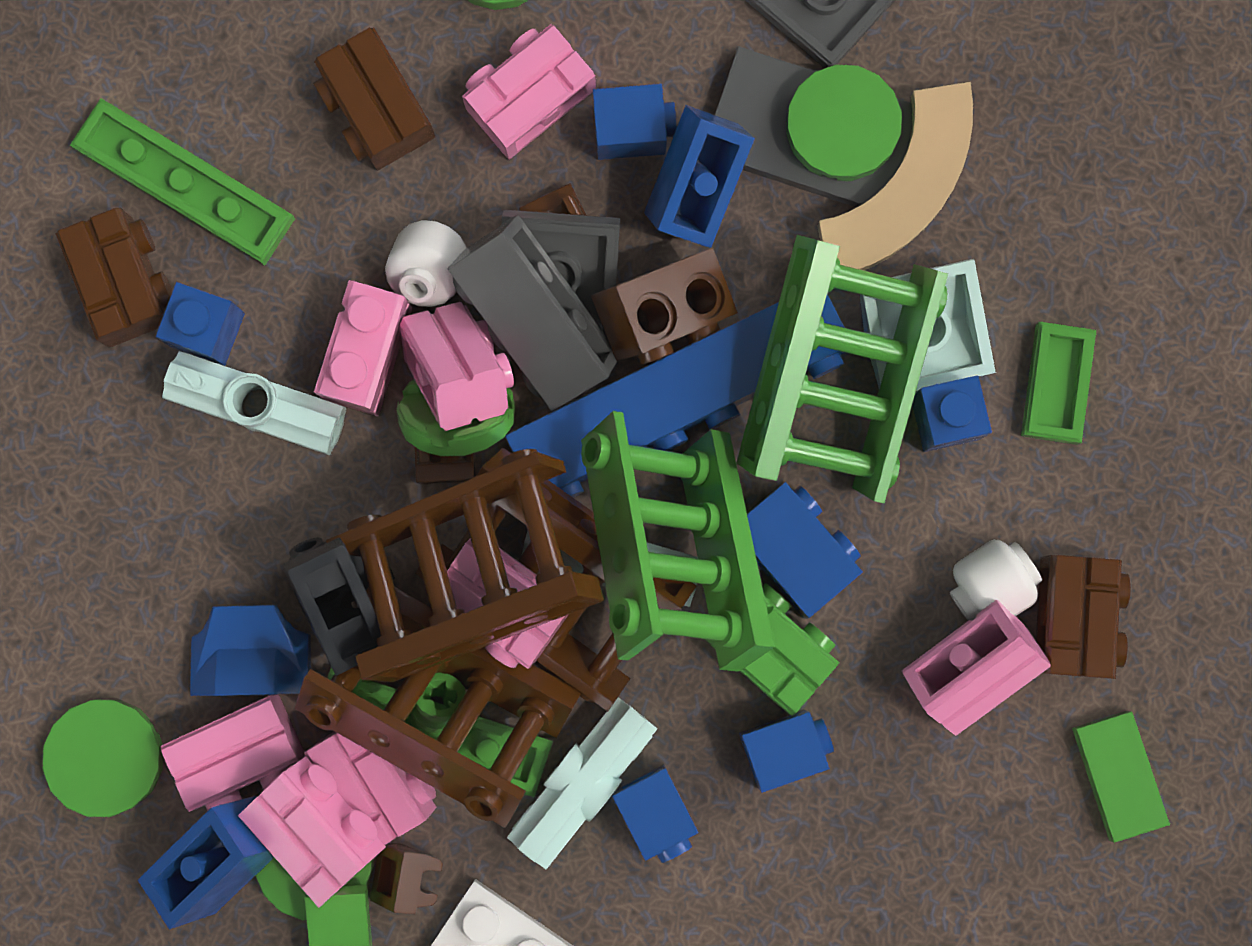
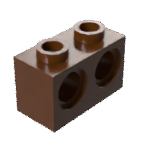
(663, 300)

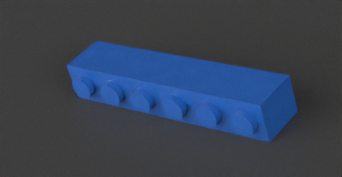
(670, 395)

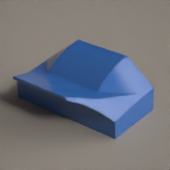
(248, 653)

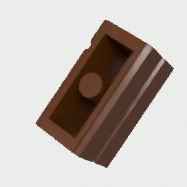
(373, 98)
(115, 275)
(1081, 615)

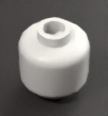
(421, 263)
(995, 574)

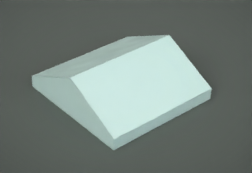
(959, 336)

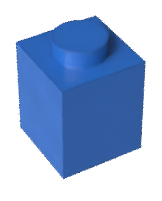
(632, 121)
(200, 324)
(951, 413)
(787, 750)
(656, 815)

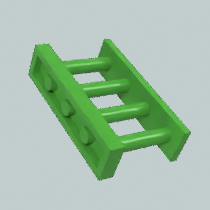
(801, 329)
(721, 535)

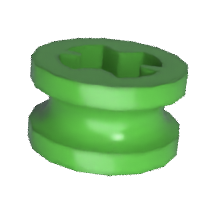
(426, 715)

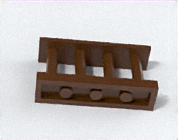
(576, 535)
(504, 608)
(530, 694)

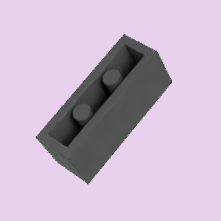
(533, 313)

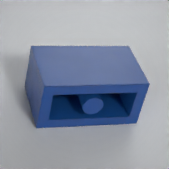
(698, 176)
(799, 551)
(205, 866)

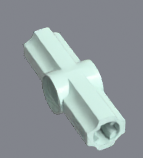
(221, 393)
(581, 783)

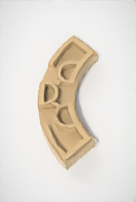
(918, 189)

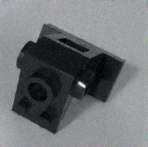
(325, 586)

